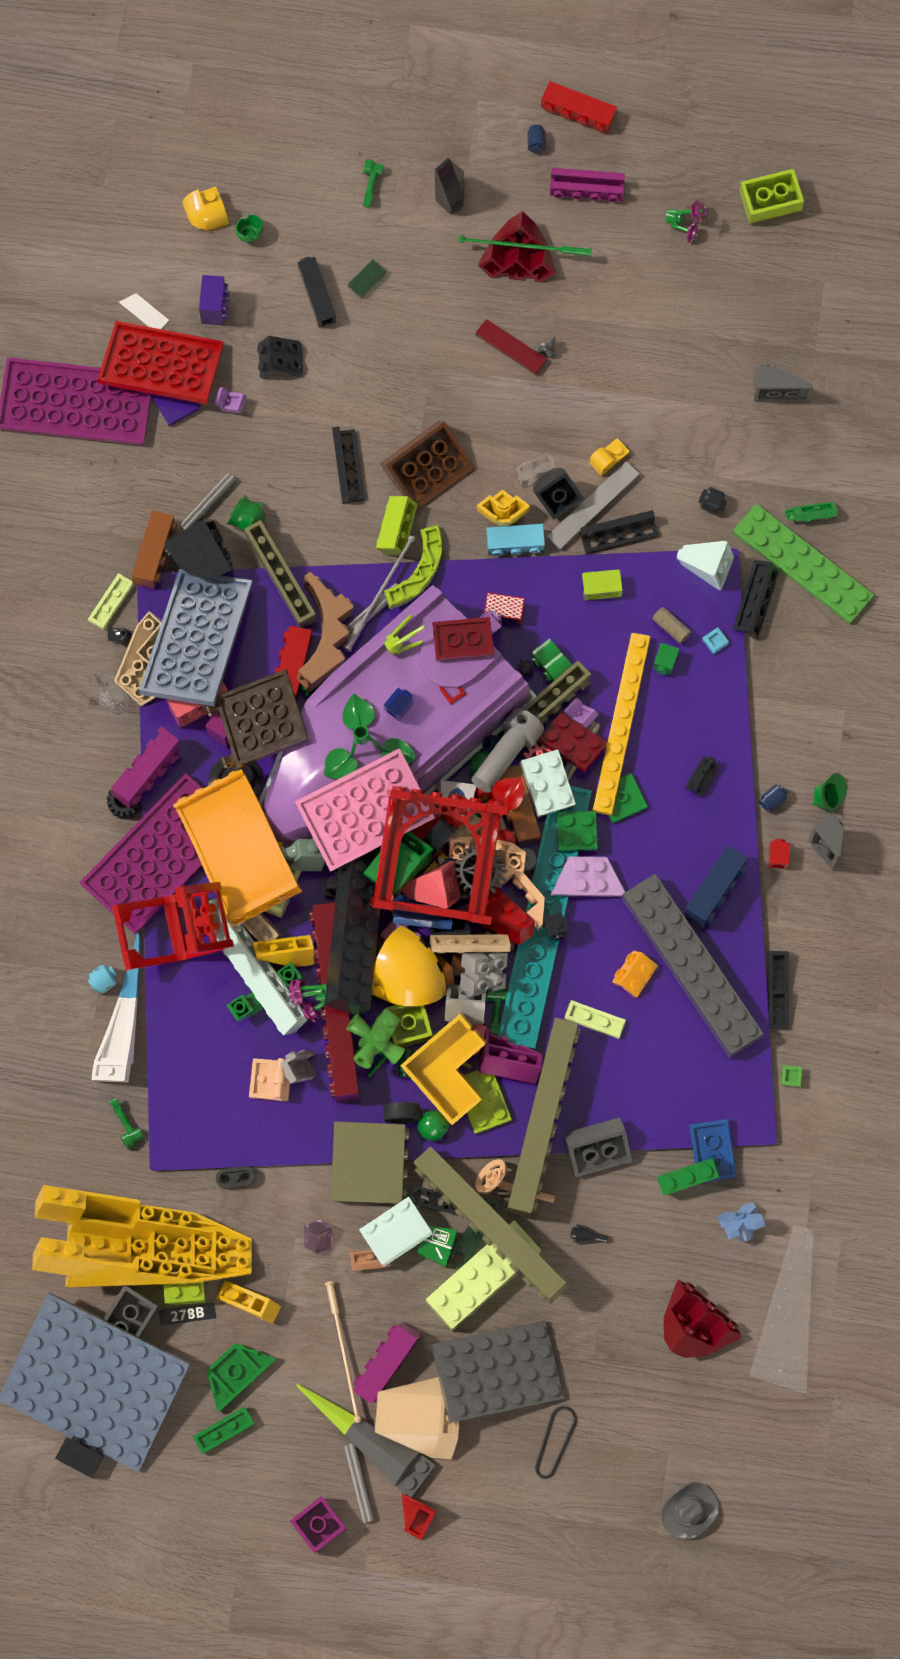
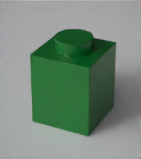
(665, 659)

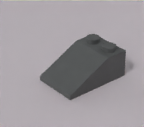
(778, 385)

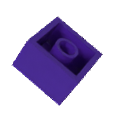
(214, 300)

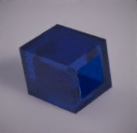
(399, 703)

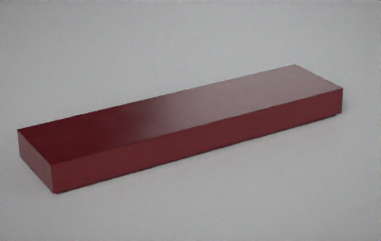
(511, 346)

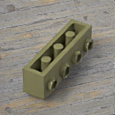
(559, 692)

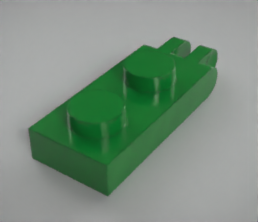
(812, 511)

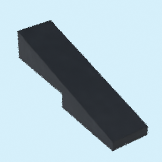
(438, 838)
(778, 989)

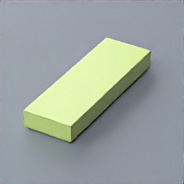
(111, 601)
(595, 1019)

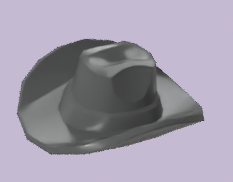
(689, 1511)

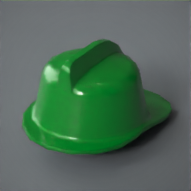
(830, 793)

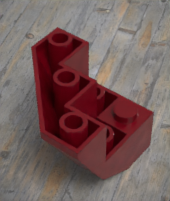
(695, 1324)

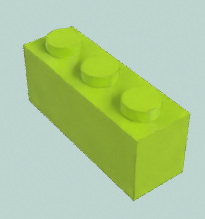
(396, 525)

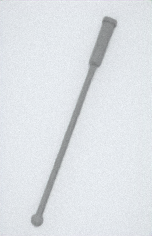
(360, 625)

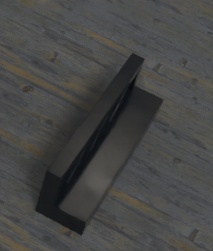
(341, 465)
(616, 525)
(756, 598)

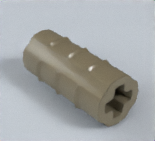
(671, 625)

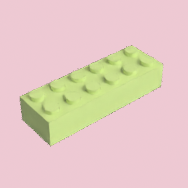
(474, 1284)

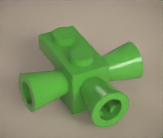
(376, 1038)

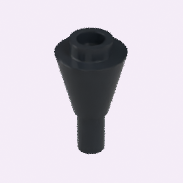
(583, 1234)

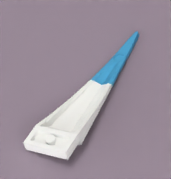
(117, 1047)

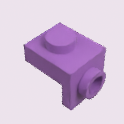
(230, 401)
(580, 713)

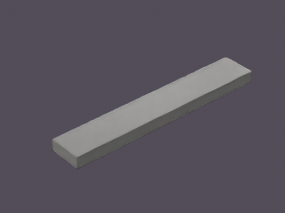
(593, 505)

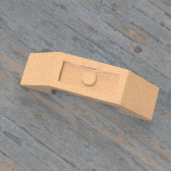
(511, 853)
(532, 894)

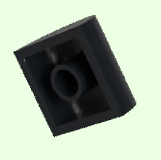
(557, 492)

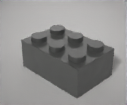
(133, 1310)

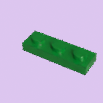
(223, 1430)

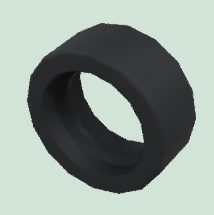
(401, 1112)

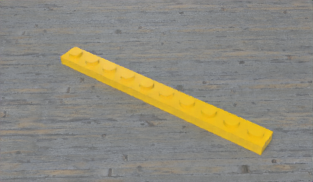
(621, 724)

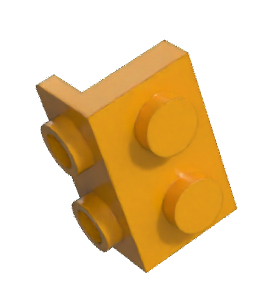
(635, 973)

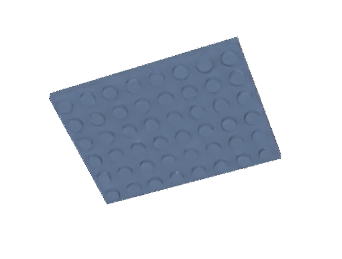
(94, 1381)

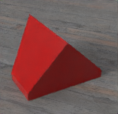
(416, 1516)

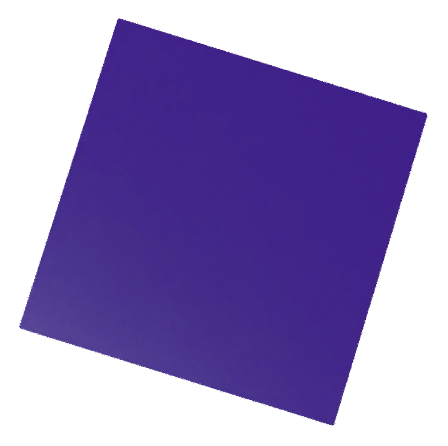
(667, 1060)

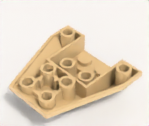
(137, 657)
(417, 1419)

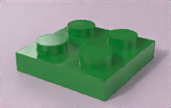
(577, 831)

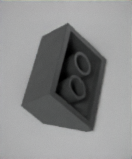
(827, 840)
(598, 1147)

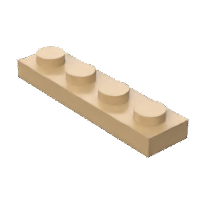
(470, 943)

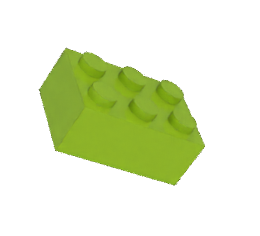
(771, 196)

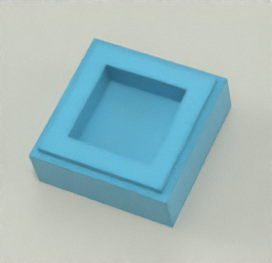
(715, 640)

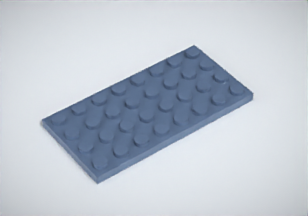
(196, 638)

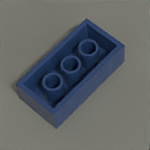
(717, 884)

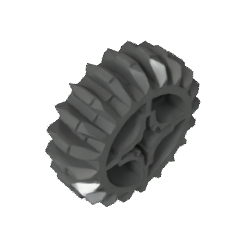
(463, 870)

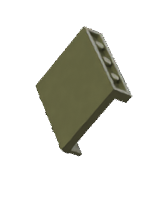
(369, 1162)

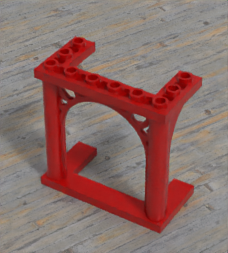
(490, 820)

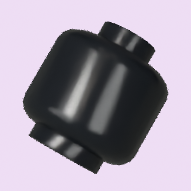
(712, 500)

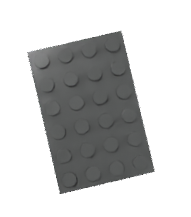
(497, 1371)

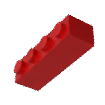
(579, 107)
(295, 653)

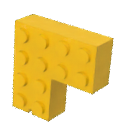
(437, 1072)

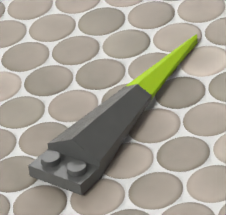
(400, 1464)

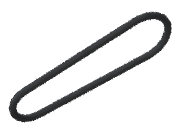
(563, 1447)

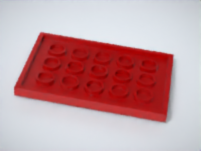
(160, 362)

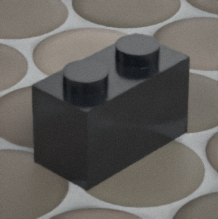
(79, 1457)

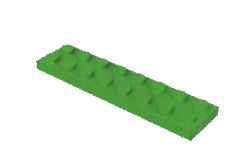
(803, 563)

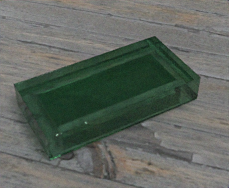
(366, 278)

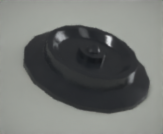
(251, 770)

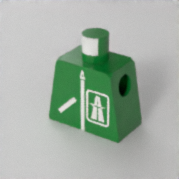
(438, 1245)

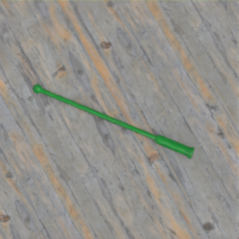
(564, 249)

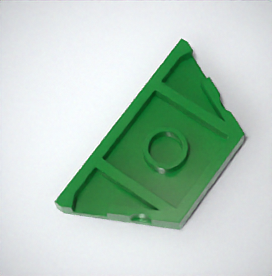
(235, 1372)

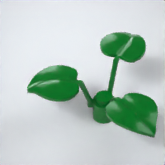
(356, 716)

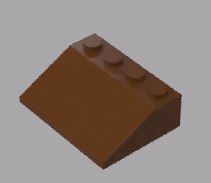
(428, 464)

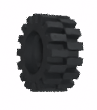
(122, 812)

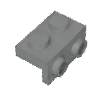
(297, 1066)

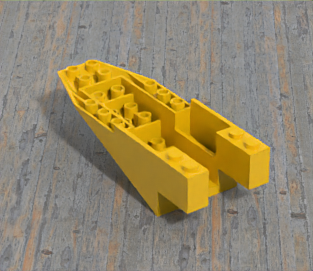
(134, 1243)

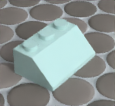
(396, 1231)

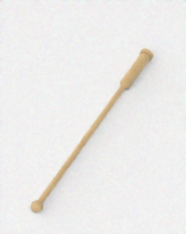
(335, 1311)

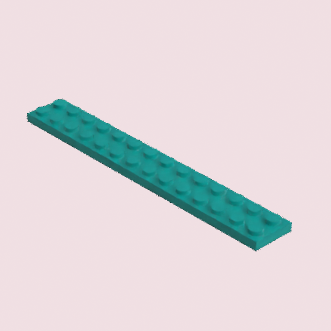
(537, 955)

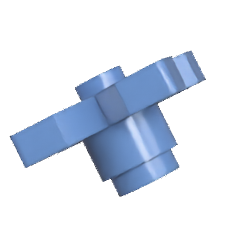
(741, 1223)

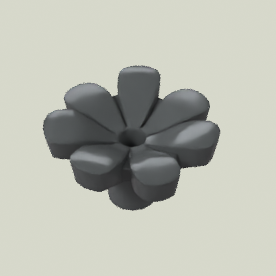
(546, 346)

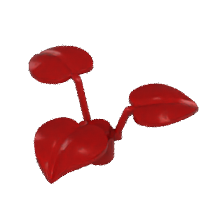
(505, 790)

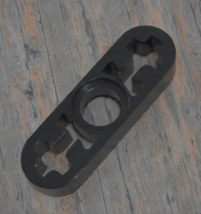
(421, 1202)

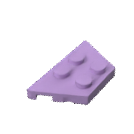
(588, 878)

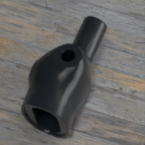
(119, 635)

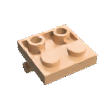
(269, 1081)

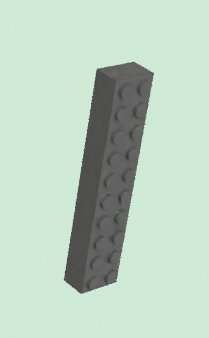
(692, 966)

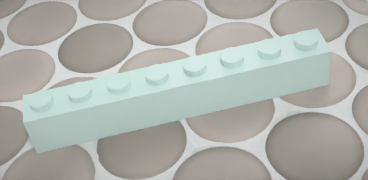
(261, 978)

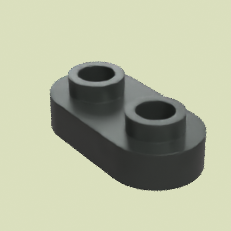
(235, 1177)

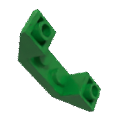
(248, 1006)

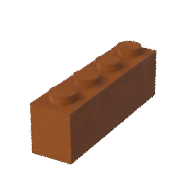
(152, 550)
(523, 817)

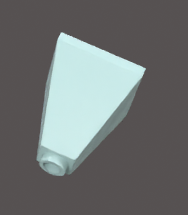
(708, 561)

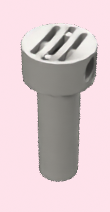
(521, 731)

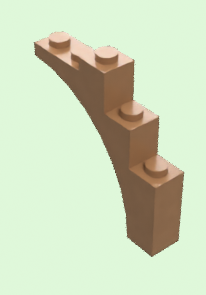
(334, 634)

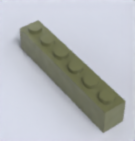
(280, 574)

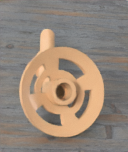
(495, 1179)

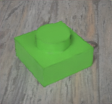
(791, 1076)

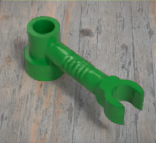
(373, 170)
(497, 997)
(132, 1136)

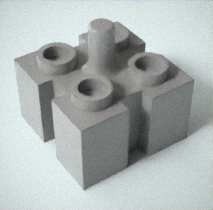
(483, 972)

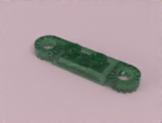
(469, 1241)

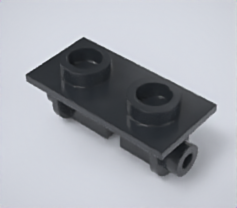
(702, 775)

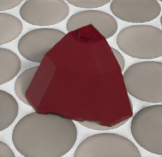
(518, 261)

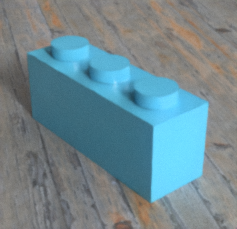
(515, 539)

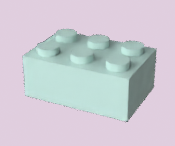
(547, 783)

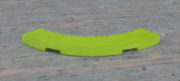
(423, 573)

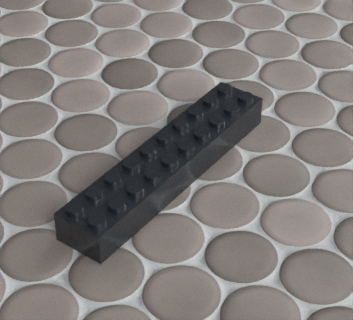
(353, 939)

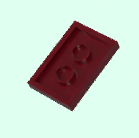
(463, 638)
(573, 741)

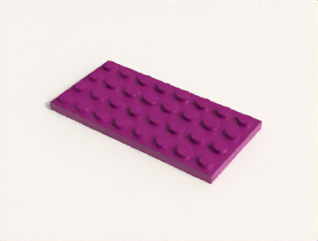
(70, 403)
(148, 859)

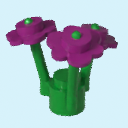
(676, 217)

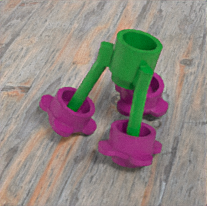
(298, 991)

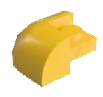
(205, 209)
(503, 508)

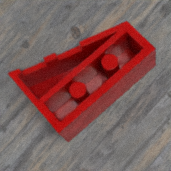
(508, 918)

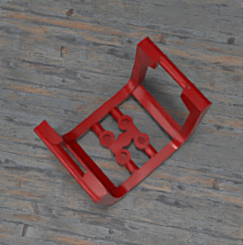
(198, 920)

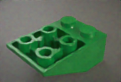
(412, 858)

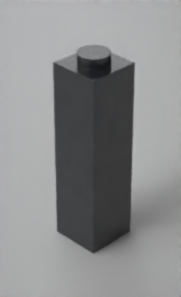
(316, 291)

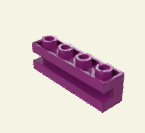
(587, 184)

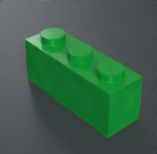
(689, 1175)

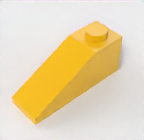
(284, 951)
(249, 1302)

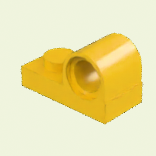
(606, 458)

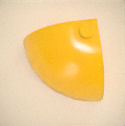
(407, 971)

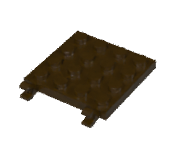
(260, 719)

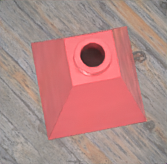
(435, 886)

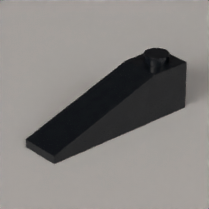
(449, 186)

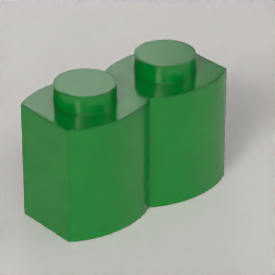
(550, 660)

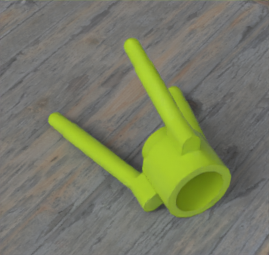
(394, 644)

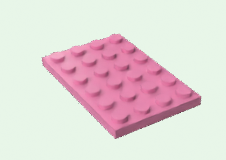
(352, 811)

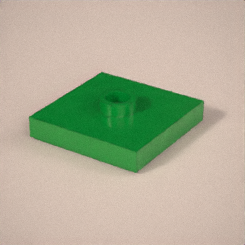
(628, 799)

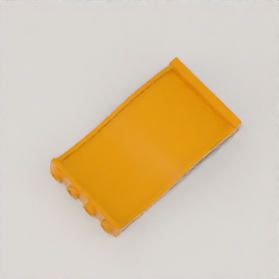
(237, 847)

